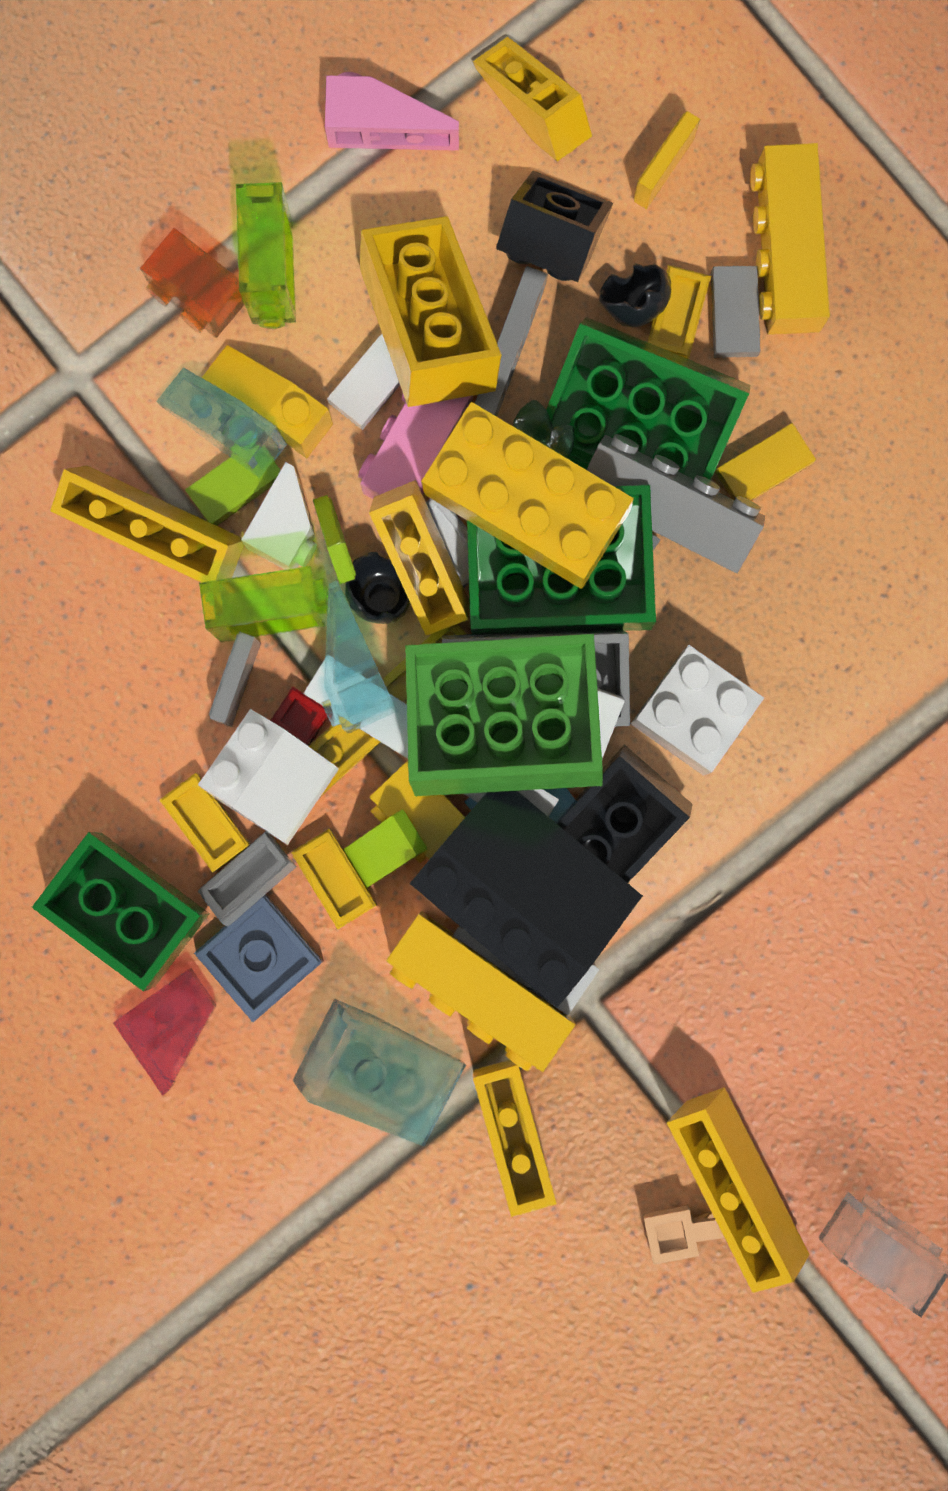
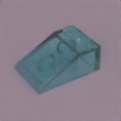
(377, 1074)

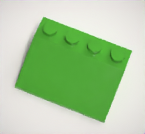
(503, 715)

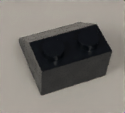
(553, 226)

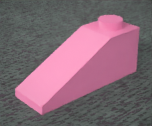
(377, 116)

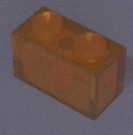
(193, 283)

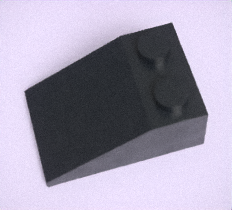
(627, 815)

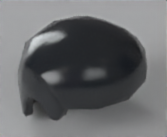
(638, 297)
(376, 590)

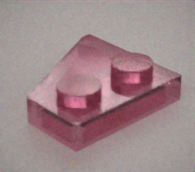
(167, 1027)

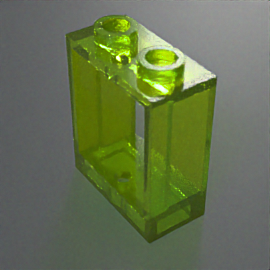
(266, 254)
(264, 603)

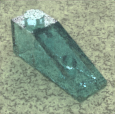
(223, 421)
(351, 675)

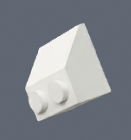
(268, 776)

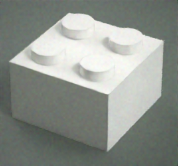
(697, 711)

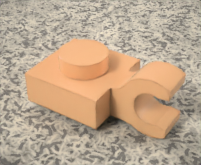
(674, 1234)

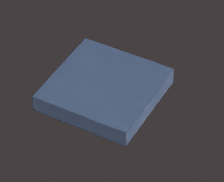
(258, 958)

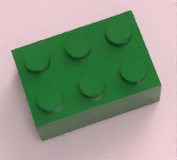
(120, 910)

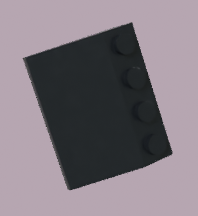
(527, 892)

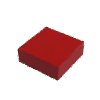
(300, 716)

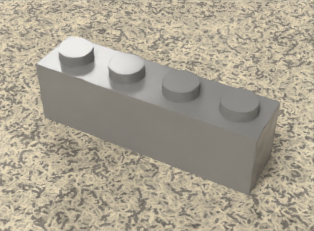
(683, 507)

